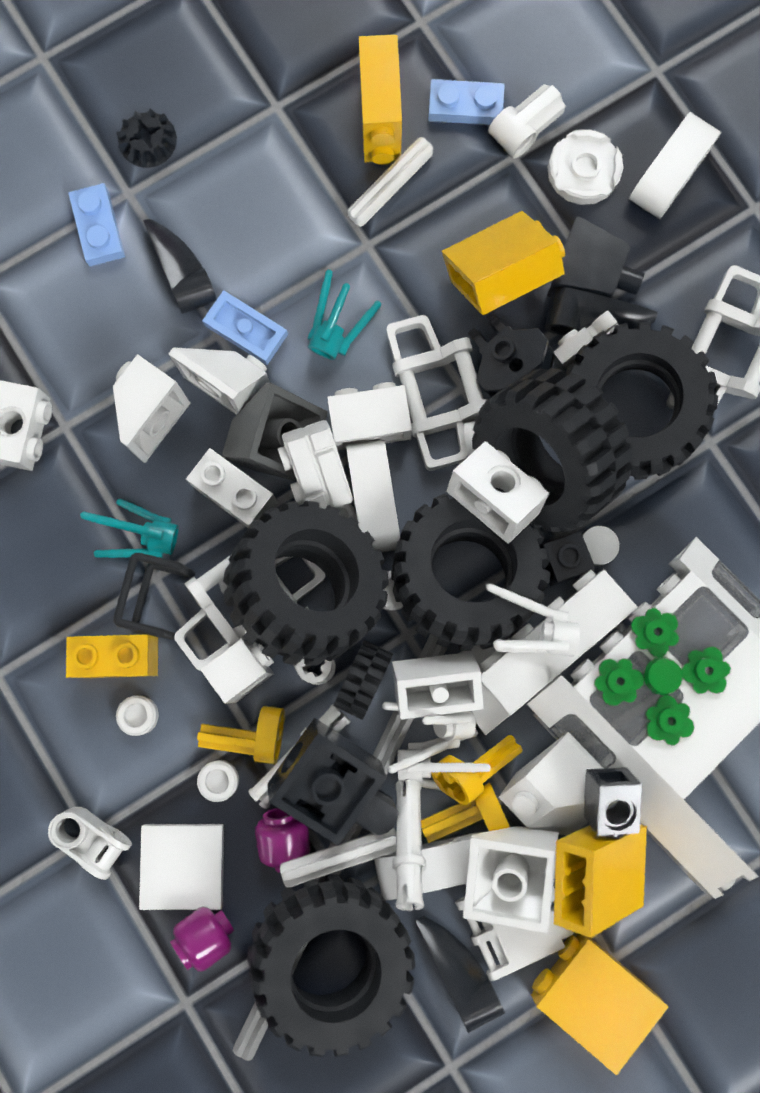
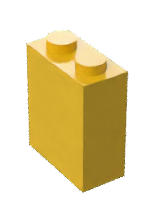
(380, 98)
(504, 262)
(598, 880)
(597, 1001)

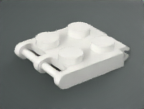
(514, 945)

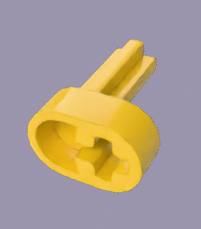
(263, 743)
(467, 786)
(460, 816)

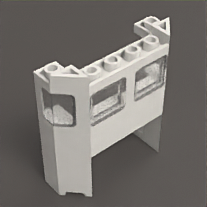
(711, 612)

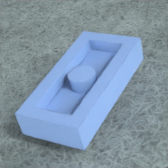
(465, 101)
(96, 224)
(245, 327)

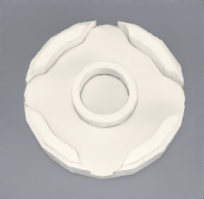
(585, 167)

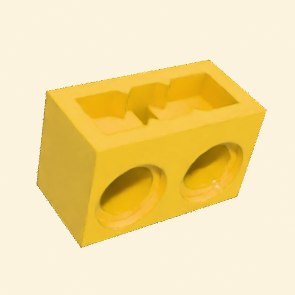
(111, 656)

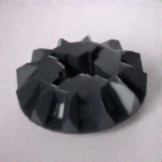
(134, 148)

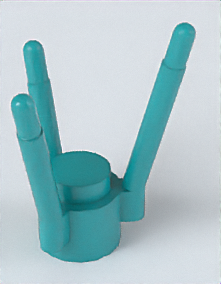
(328, 338)
(158, 536)

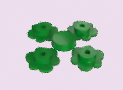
(662, 676)

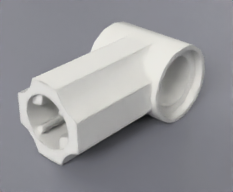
(519, 126)

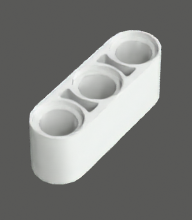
(674, 165)
(374, 493)
(445, 866)

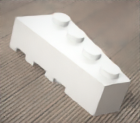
(597, 609)

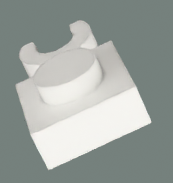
(574, 340)

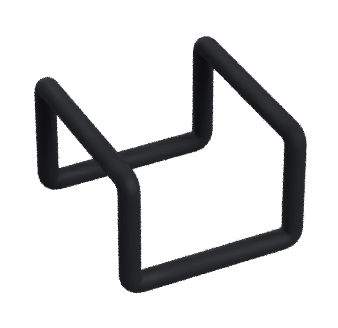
(154, 563)

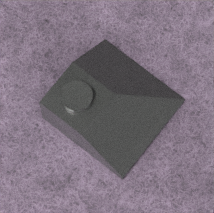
(259, 429)

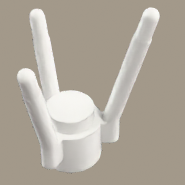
(555, 637)
(450, 727)
(424, 768)

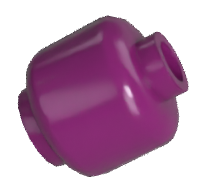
(281, 838)
(202, 939)

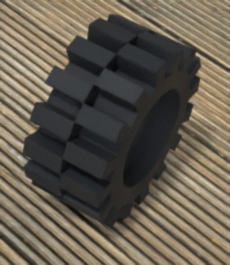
(363, 679)

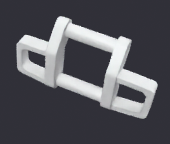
(745, 321)
(439, 356)
(198, 590)

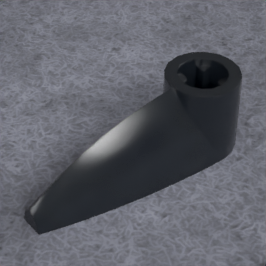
(182, 268)
(579, 309)
(462, 975)

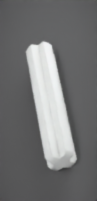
(390, 181)
(337, 858)

